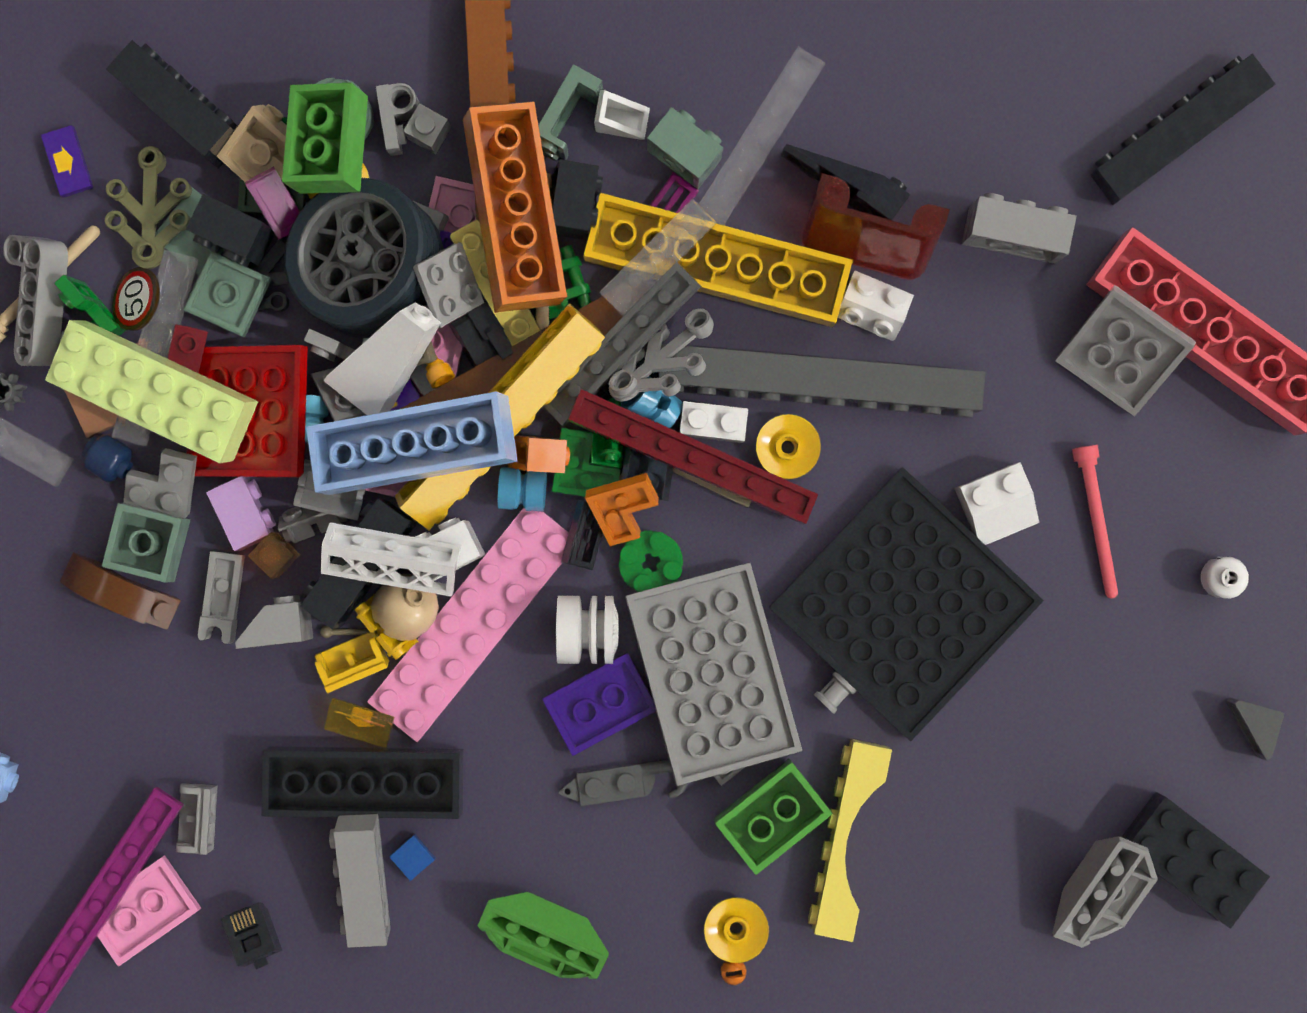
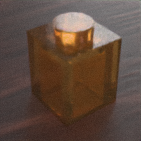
(273, 555)

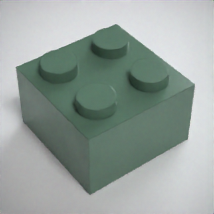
(685, 147)
(146, 543)

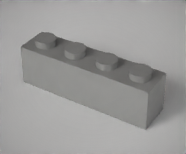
(361, 880)

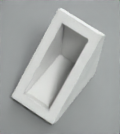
(620, 116)

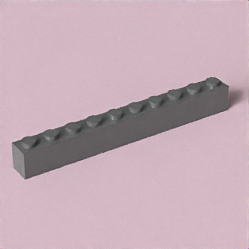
(834, 381)

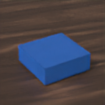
(412, 857)

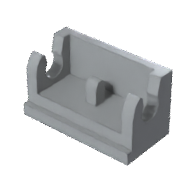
(342, 504)
(197, 818)

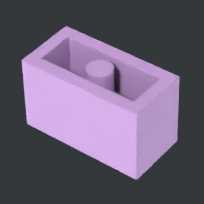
(241, 512)

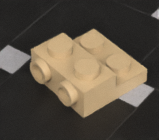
(256, 143)

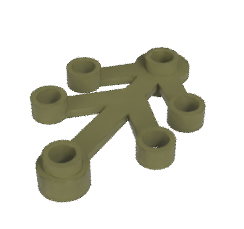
(149, 212)

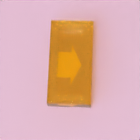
(359, 723)

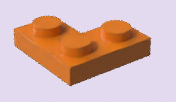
(616, 502)

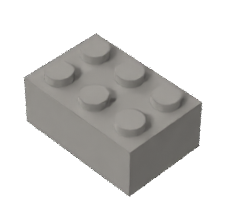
(1019, 228)

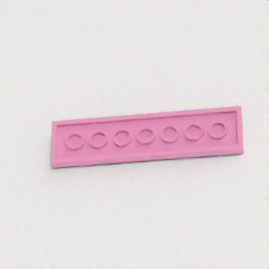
(472, 623)

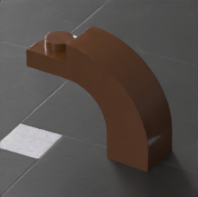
(118, 593)

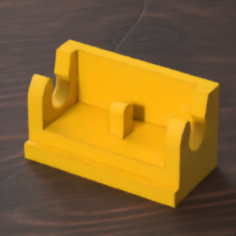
(351, 661)

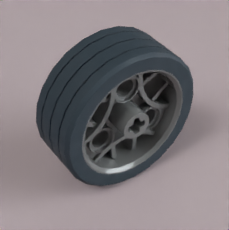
(327, 246)

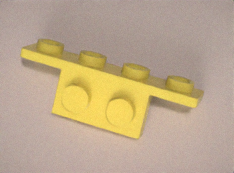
(517, 323)

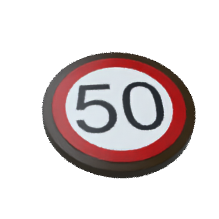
(136, 299)

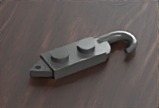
(617, 783)

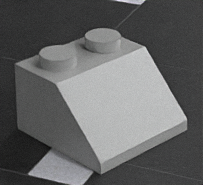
(278, 624)

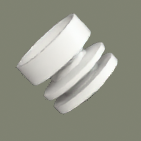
(585, 629)

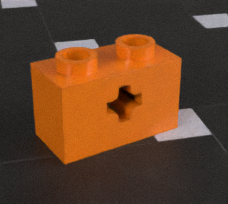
(541, 454)

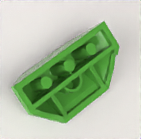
(544, 935)

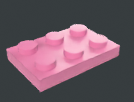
(147, 911)

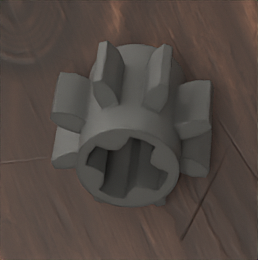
(15, 393)

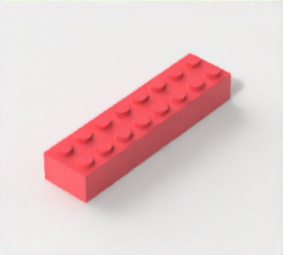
(1228, 337)

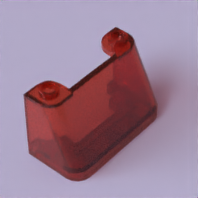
(869, 239)

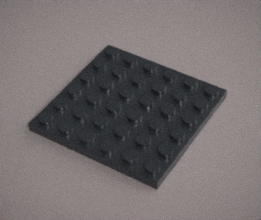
(906, 604)

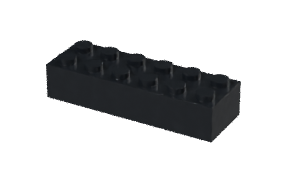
(362, 782)

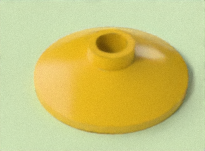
(805, 446)
(736, 946)

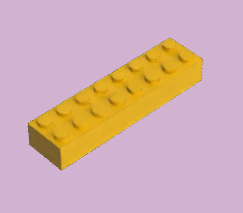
(728, 262)

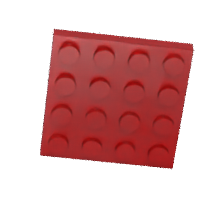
(277, 429)

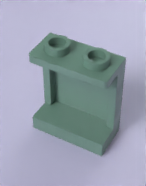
(576, 85)

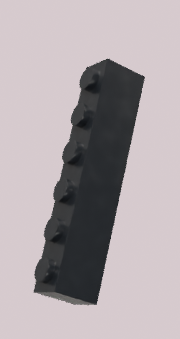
(1182, 129)

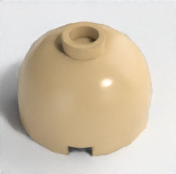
(404, 611)

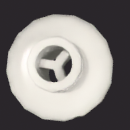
(1214, 578)

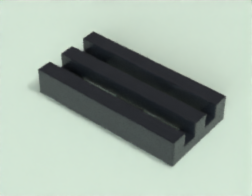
(580, 535)

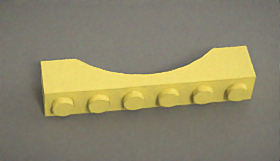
(863, 773)

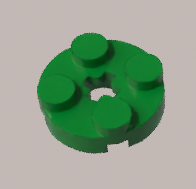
(634, 555)

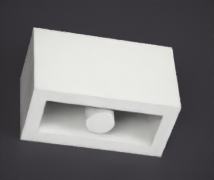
(713, 422)

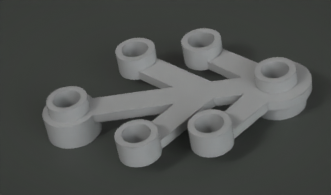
(629, 382)

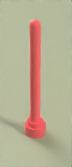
(1087, 459)

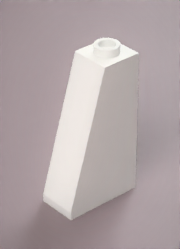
(384, 362)

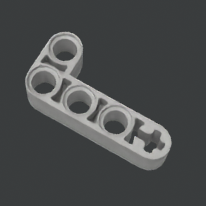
(38, 302)

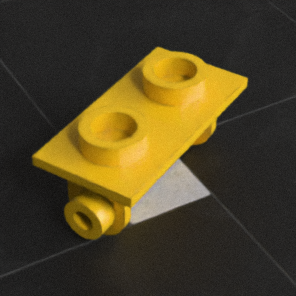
(392, 646)

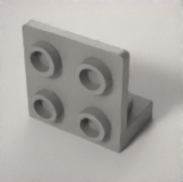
(448, 284)

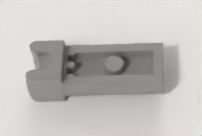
(221, 596)

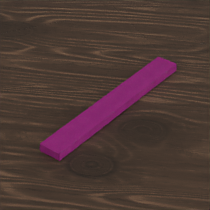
(98, 903)

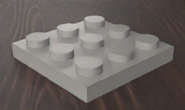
(1125, 350)

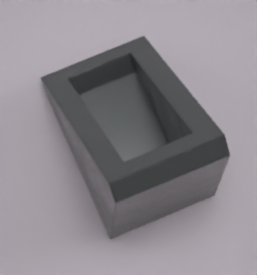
(1258, 725)

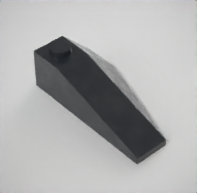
(868, 190)

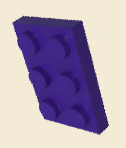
(600, 704)

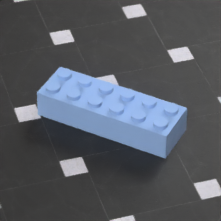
(412, 443)

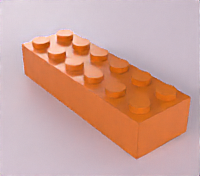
(514, 206)

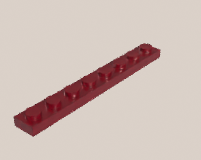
(692, 457)

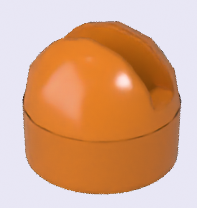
(732, 967)

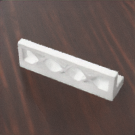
(389, 553)

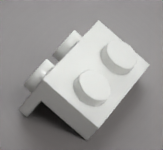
(875, 306)

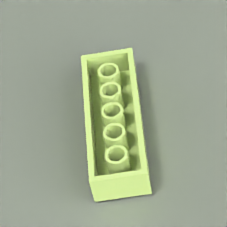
(151, 391)

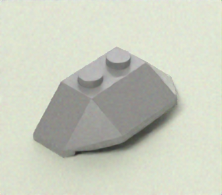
(1104, 891)

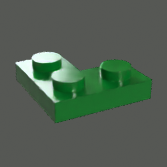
(79, 295)
(578, 473)

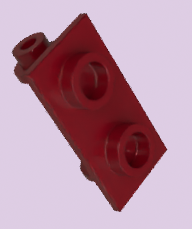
(187, 346)

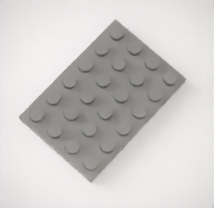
(713, 674)

